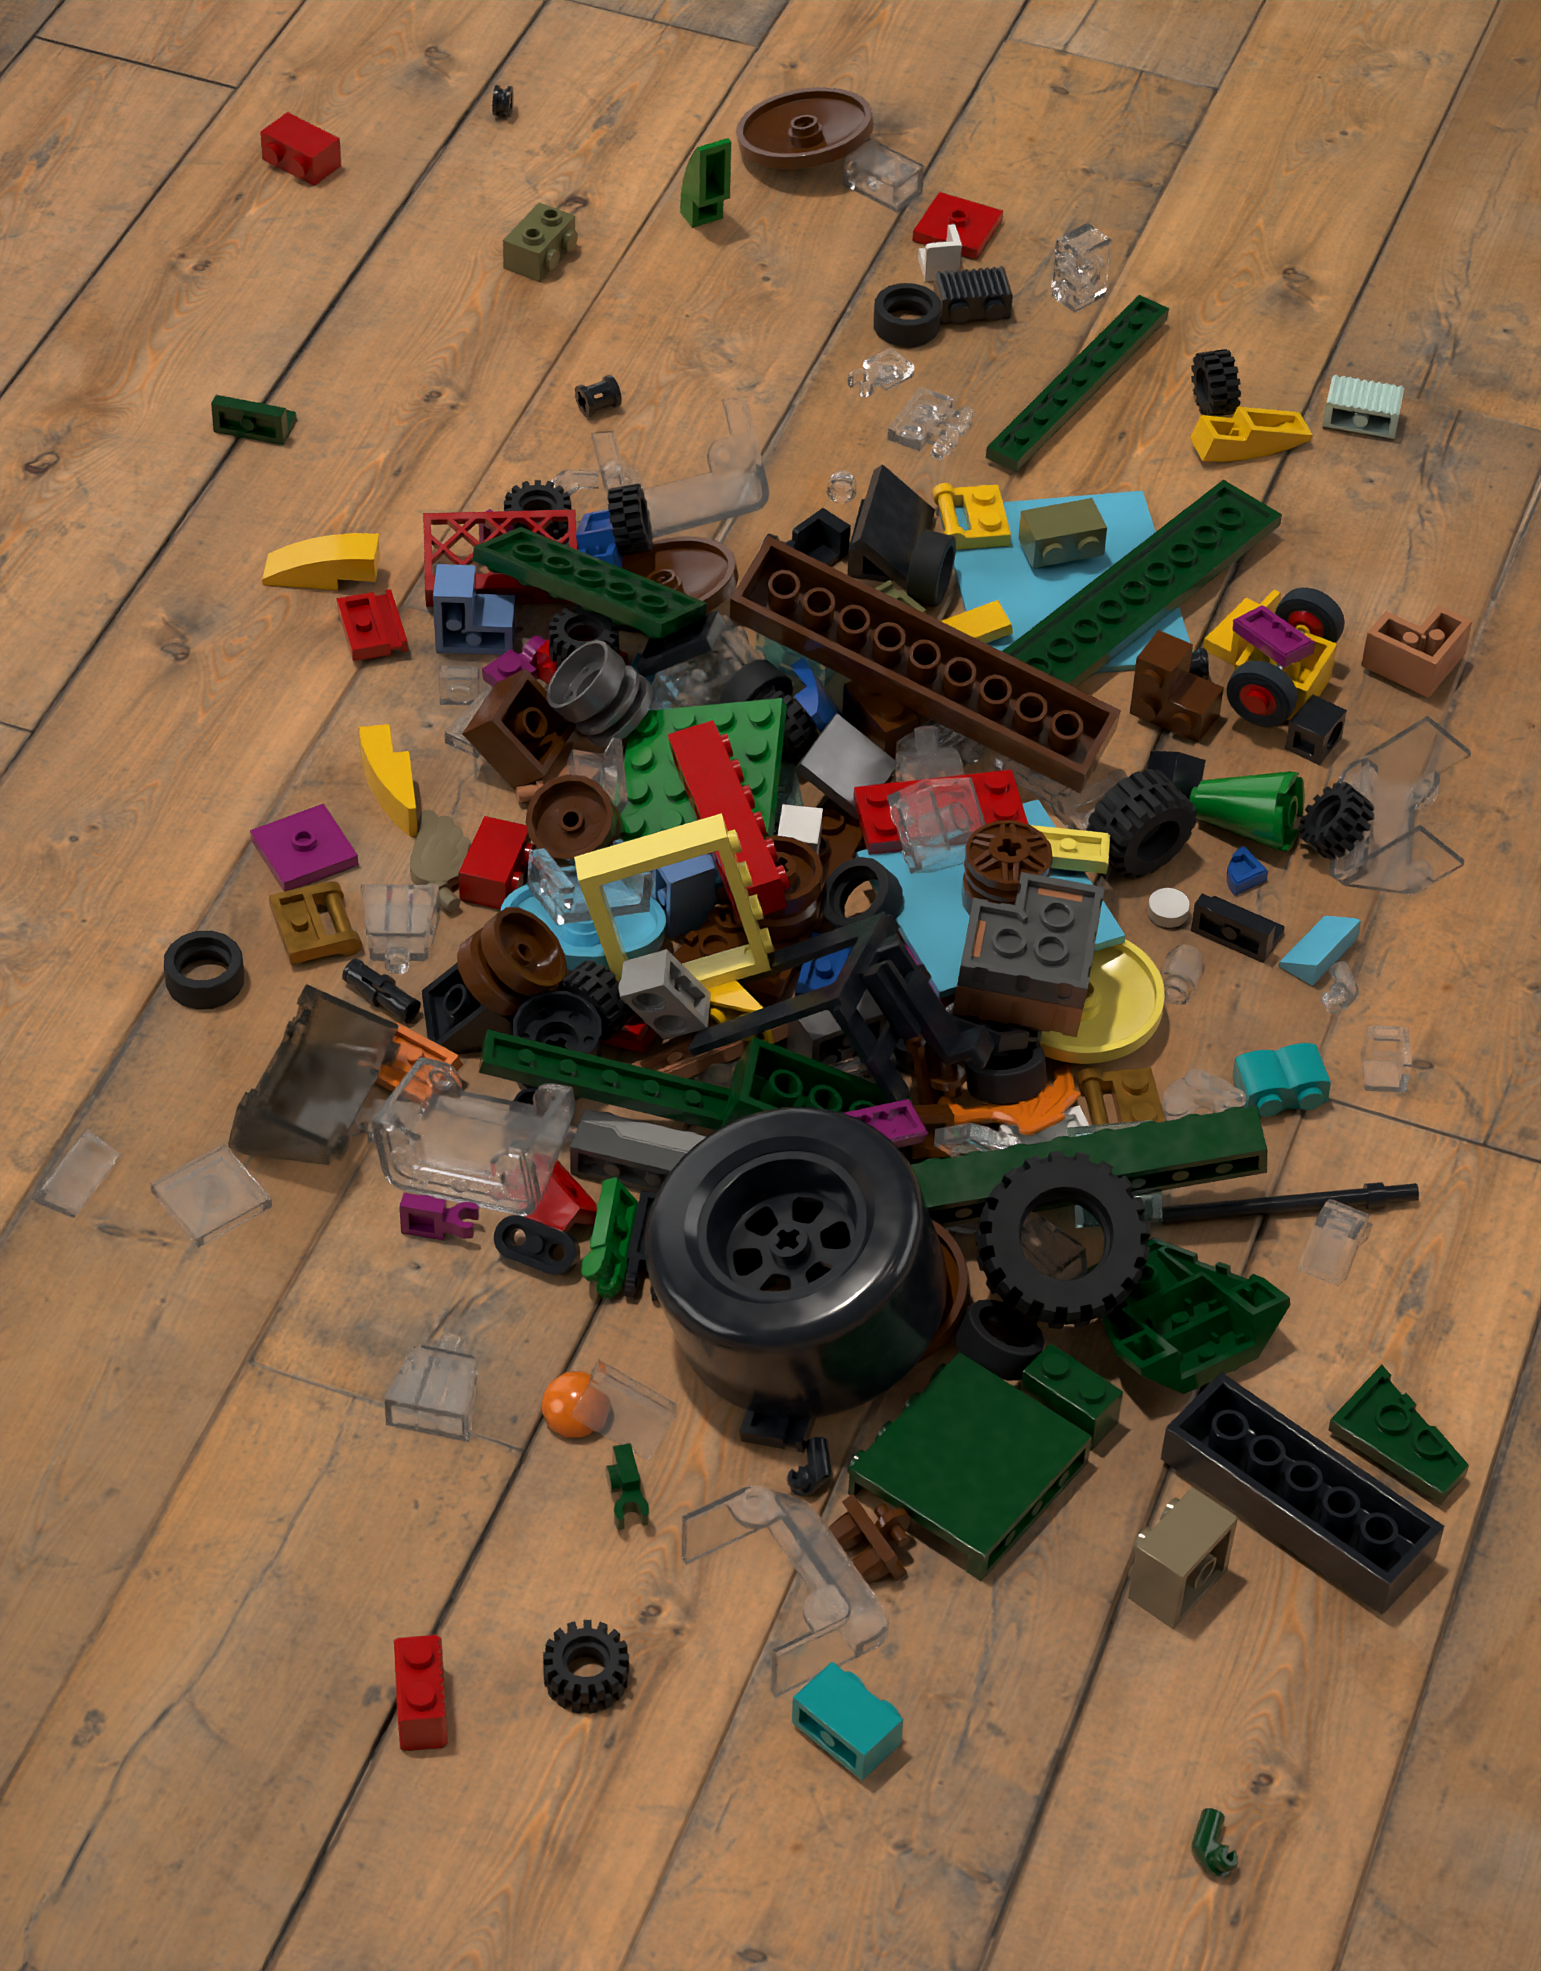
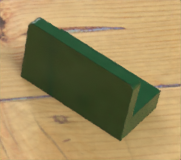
(251, 419)

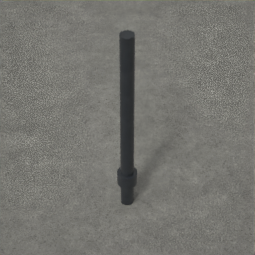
(1371, 1195)

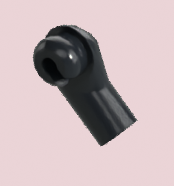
(816, 1472)

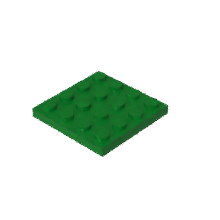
(652, 781)

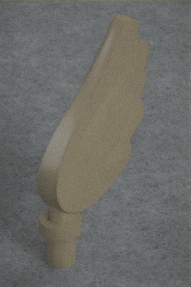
(439, 856)

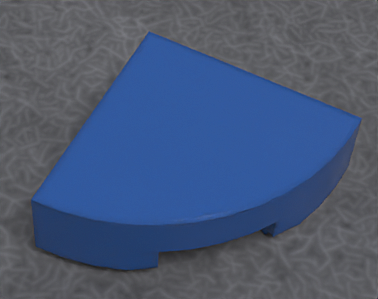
(1244, 871)

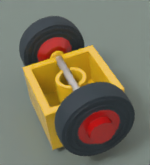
(1272, 694)

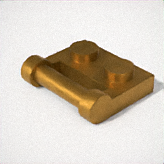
(302, 926)
(1132, 1093)

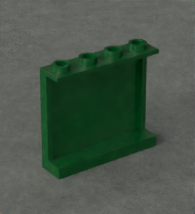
(972, 1461)

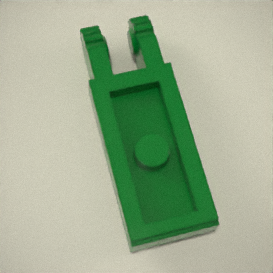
(610, 1238)

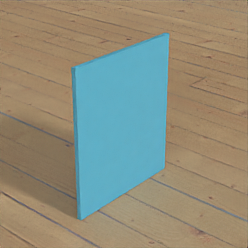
(1034, 593)

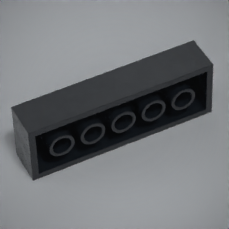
(1302, 1493)

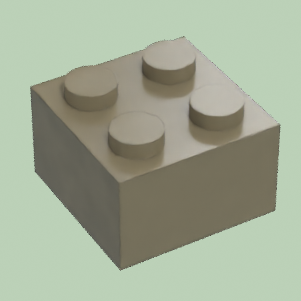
(1181, 1556)

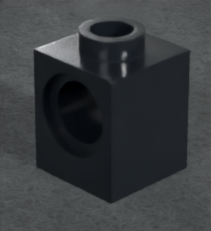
(1315, 729)

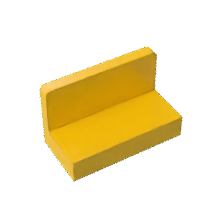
(1226, 643)

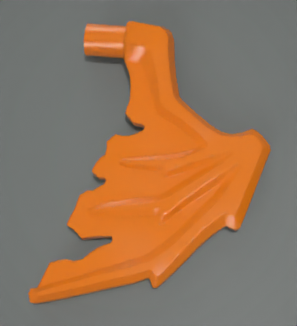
(1028, 1115)

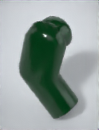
(1208, 1848)

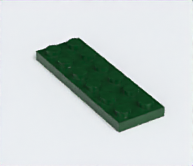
(589, 582)

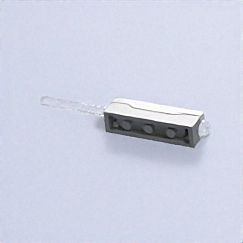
(626, 1149)

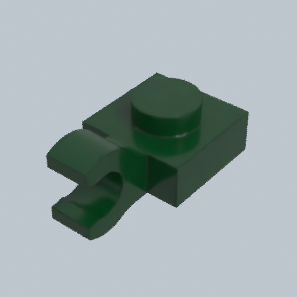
(625, 1480)

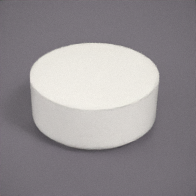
(1168, 907)

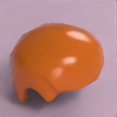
(560, 1401)

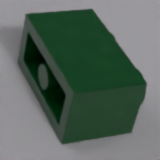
(1073, 1392)

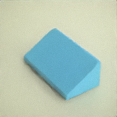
(1321, 948)

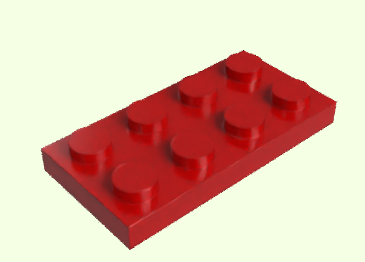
(994, 790)

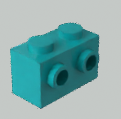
(847, 1720)

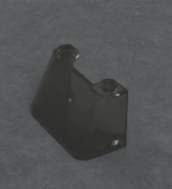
(315, 1082)

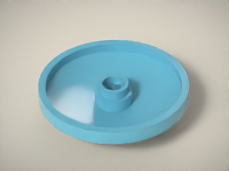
(639, 932)

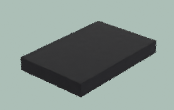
(891, 524)

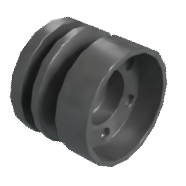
(599, 693)

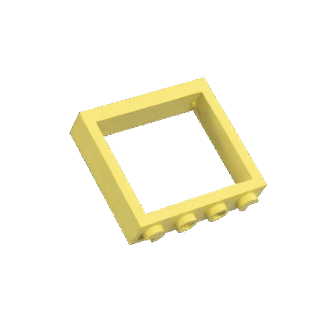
(663, 850)

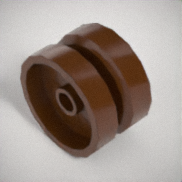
(572, 818)
(803, 897)
(511, 960)

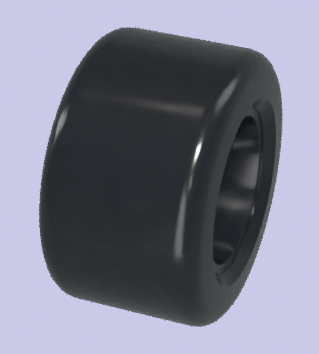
(771, 1194)

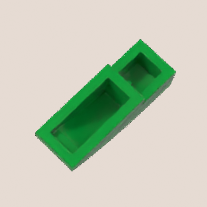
(706, 183)

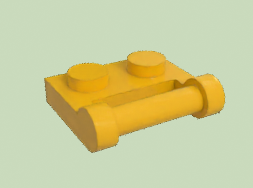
(982, 511)

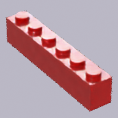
(714, 789)

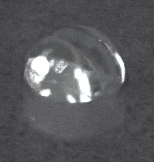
(841, 486)

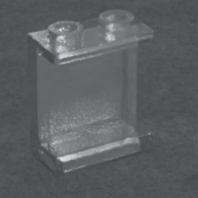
(562, 896)

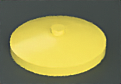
(1119, 1008)

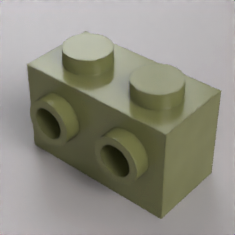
(539, 242)
(1062, 533)

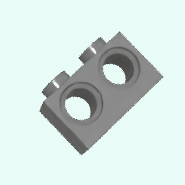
(664, 994)

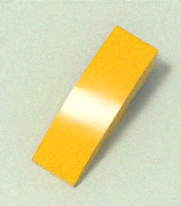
(1248, 434)
(324, 561)
(389, 776)

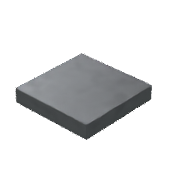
(844, 760)

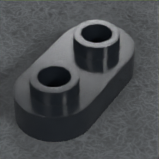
(538, 1245)

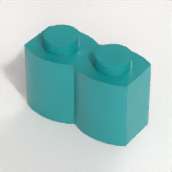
(1282, 1078)

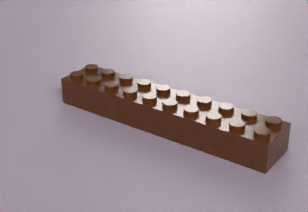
(924, 664)

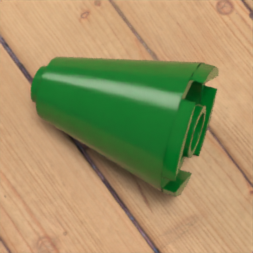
(1253, 806)

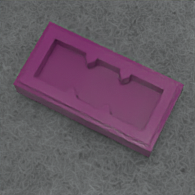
(1273, 636)
(896, 1121)

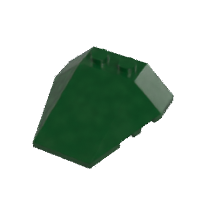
(1192, 1319)

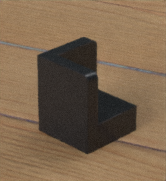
(823, 537)
(1181, 769)

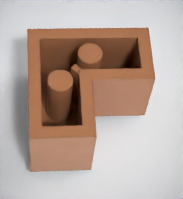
(1417, 654)

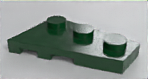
(1396, 1436)

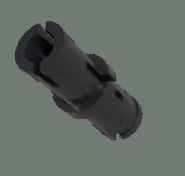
(399, 1003)

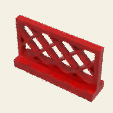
(492, 582)

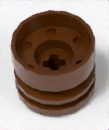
(998, 856)

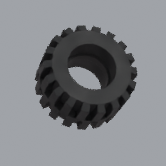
(1145, 822)

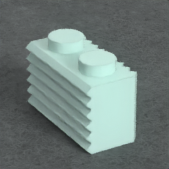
(1363, 406)

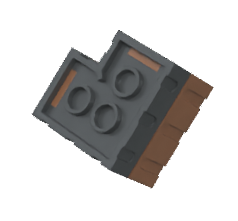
(1031, 957)

